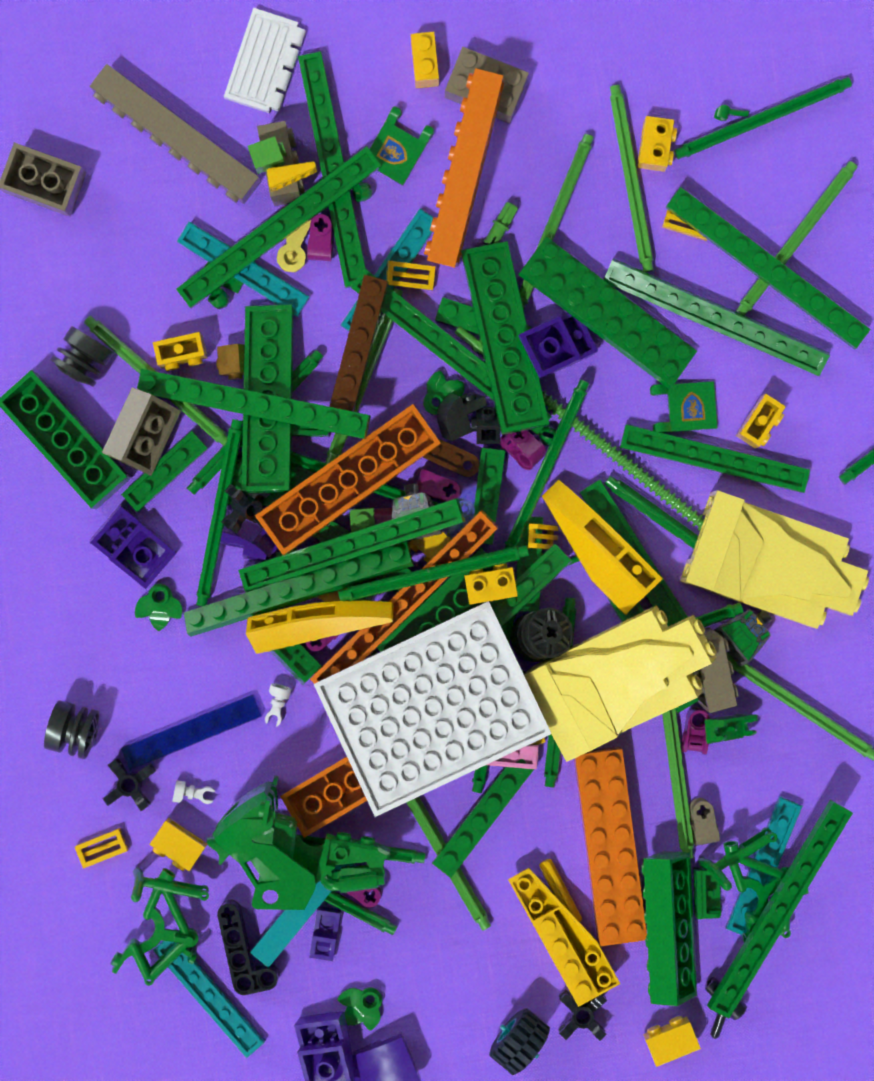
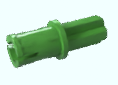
(501, 224)

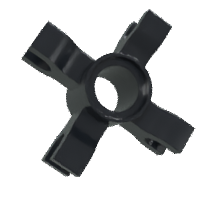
(244, 507)
(137, 795)
(573, 1023)

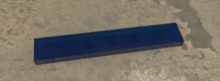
(191, 732)

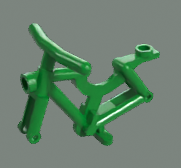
(739, 854)
(185, 937)

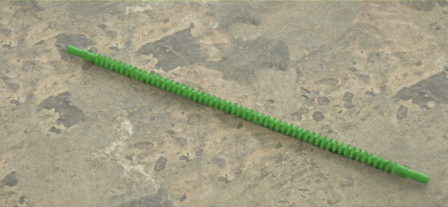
(606, 448)

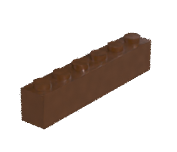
(359, 343)

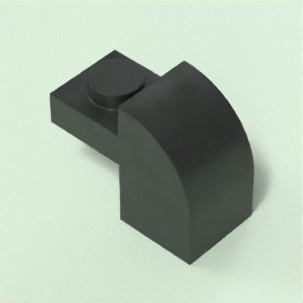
(453, 413)

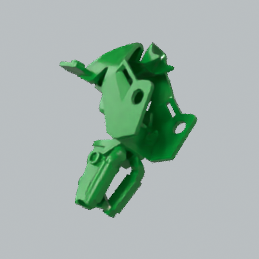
(285, 863)

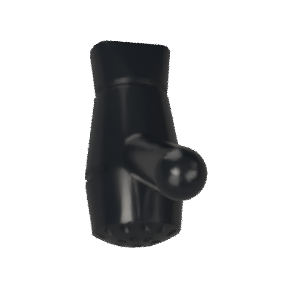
(739, 1011)

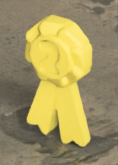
(291, 255)

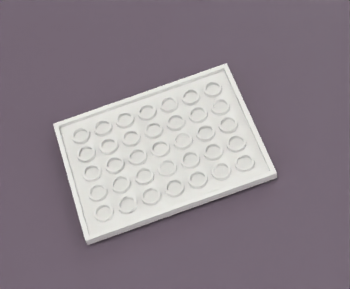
(432, 709)

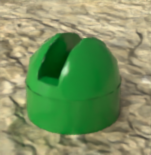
(362, 192)
(219, 299)
(544, 439)

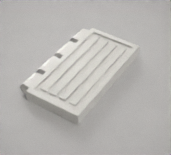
(262, 61)

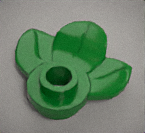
(440, 389)
(158, 610)
(358, 1008)

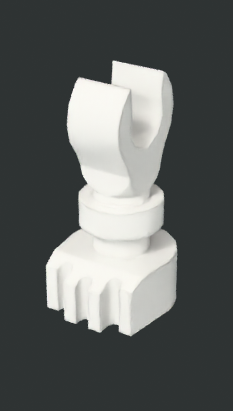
(280, 692)
(181, 790)

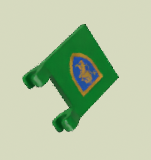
(397, 149)
(689, 407)

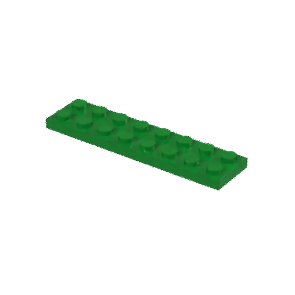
(607, 313)
(499, 323)
(270, 372)

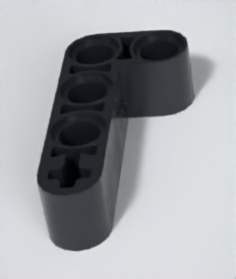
(242, 947)

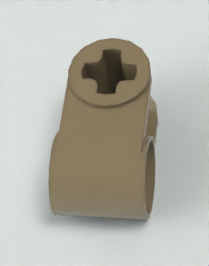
(704, 825)

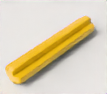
(558, 887)

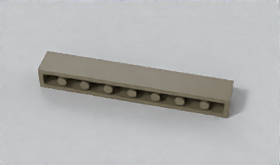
(175, 134)

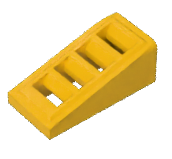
(285, 175)

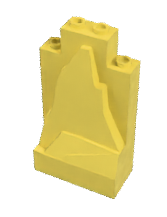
(773, 563)
(620, 679)

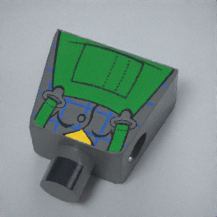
(412, 502)
(745, 635)

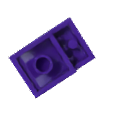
(557, 344)
(132, 546)
(325, 1047)
(385, 1061)

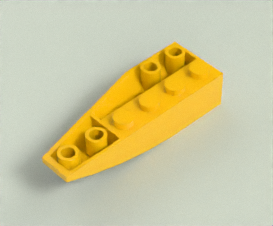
(601, 550)
(314, 622)
(566, 939)

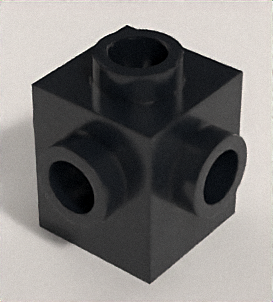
(486, 426)

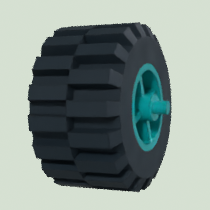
(519, 1041)

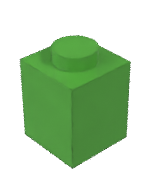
(267, 154)
(361, 518)

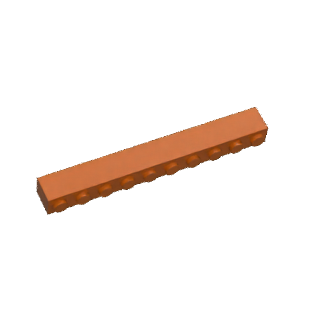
(409, 598)

